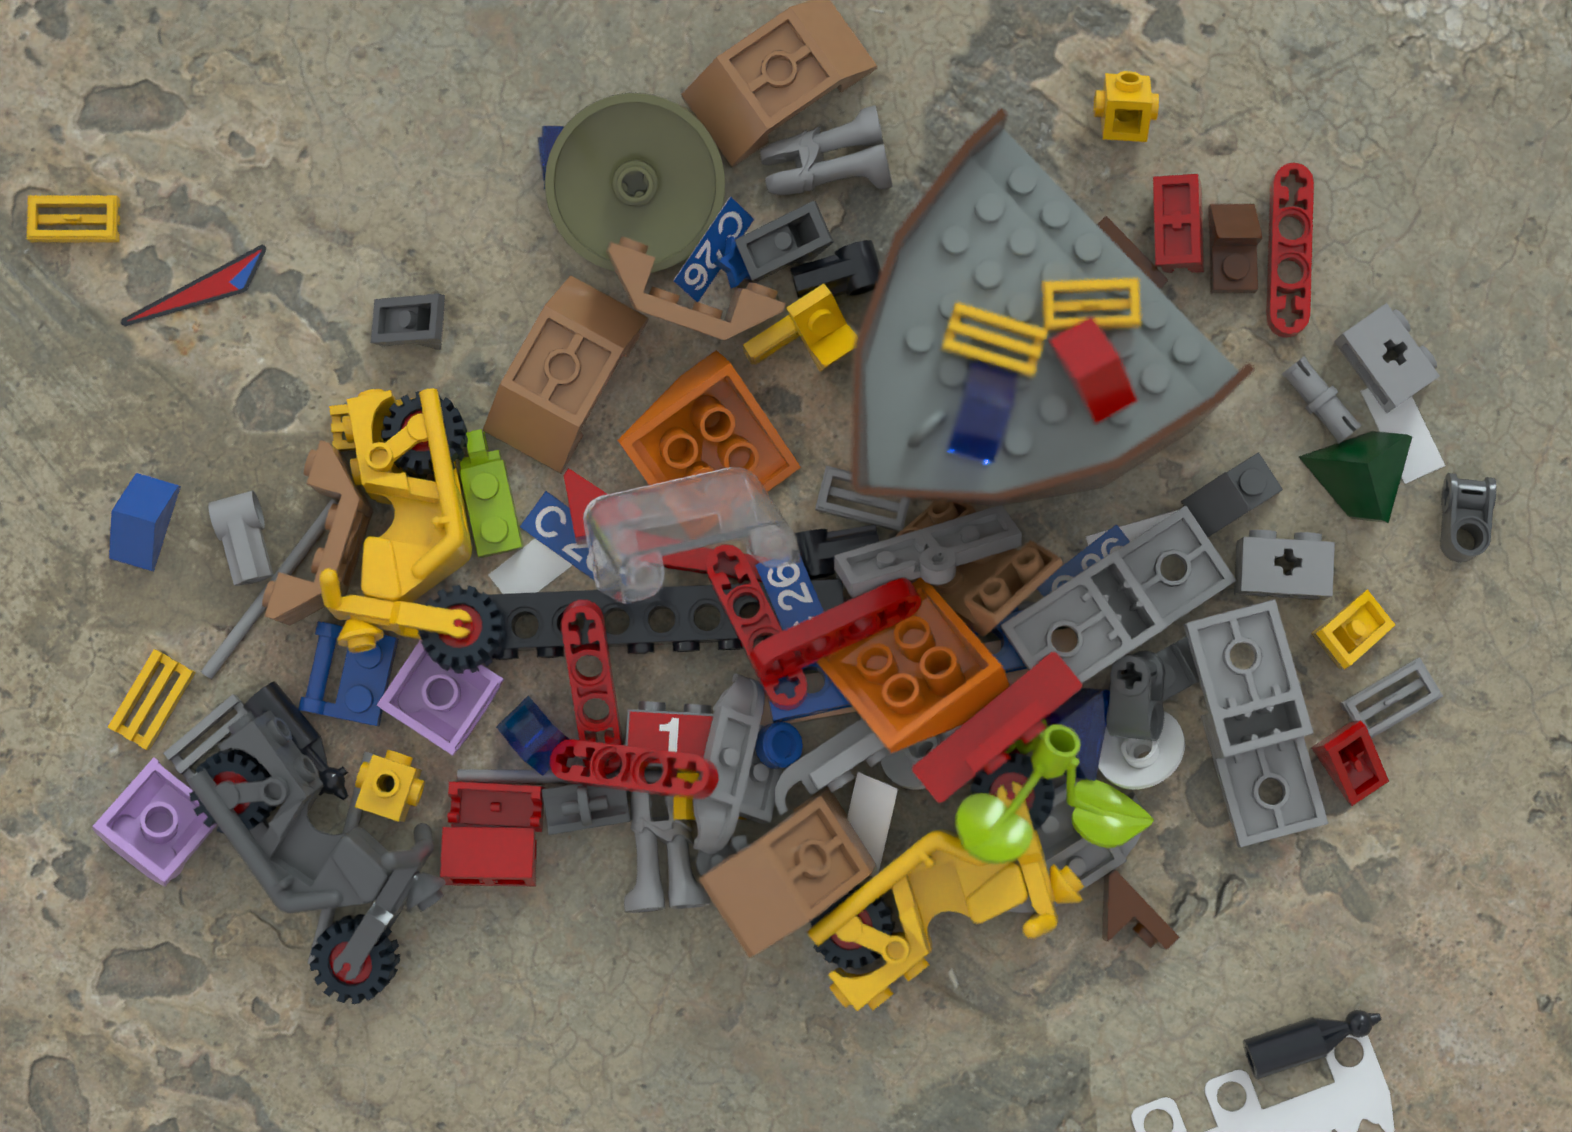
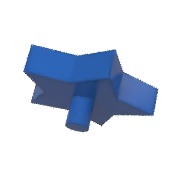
(733, 264)

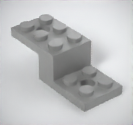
(1123, 598)
(1256, 723)

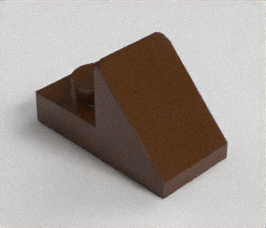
(1233, 248)
(1124, 903)

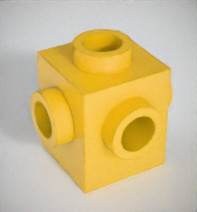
(1126, 106)
(374, 794)

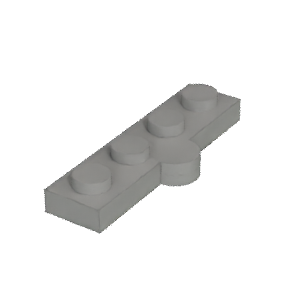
(928, 551)

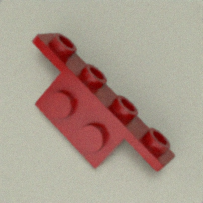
(995, 728)

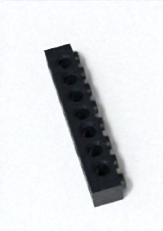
(639, 636)

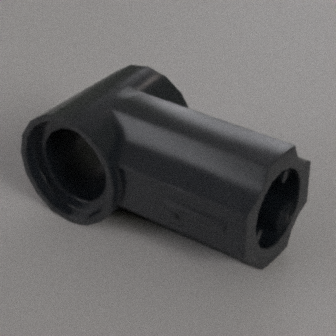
(849, 271)
(820, 546)

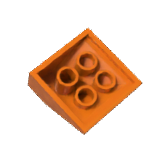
(706, 426)
(917, 674)

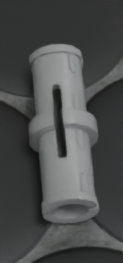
(1321, 399)

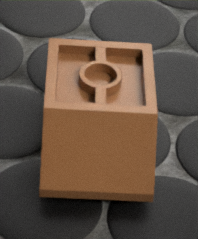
(776, 76)
(745, 310)
(562, 372)
(330, 474)
(990, 586)
(789, 873)

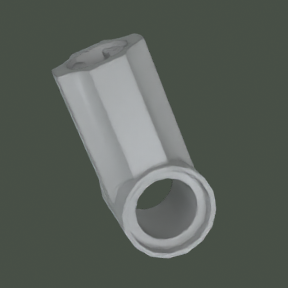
(239, 526)

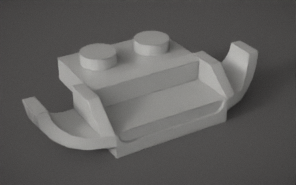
(832, 762)
(744, 782)
(1067, 847)

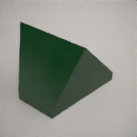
(1362, 473)

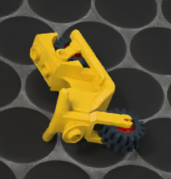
(424, 540)
(940, 878)

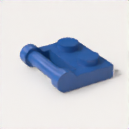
(362, 680)

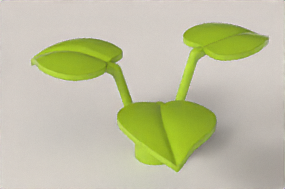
(1100, 812)

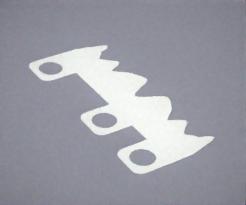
(1355, 1095)

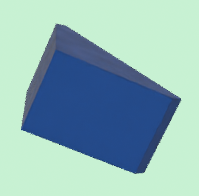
(142, 521)

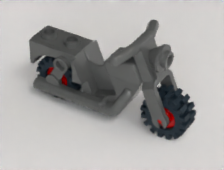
(308, 867)

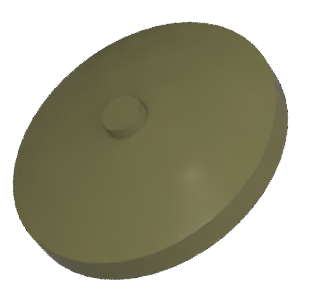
(635, 173)

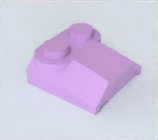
(439, 701)
(154, 824)

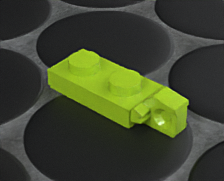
(489, 498)

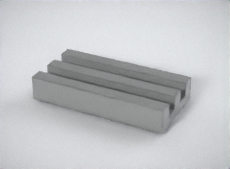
(857, 515)
(1424, 679)
(173, 753)

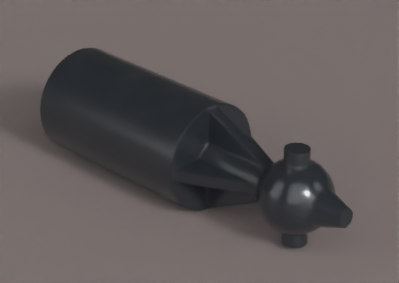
(303, 735)
(1303, 1042)

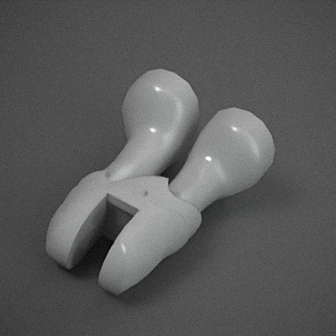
(808, 152)
(676, 834)

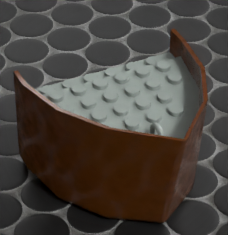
(989, 241)

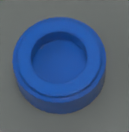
(778, 745)

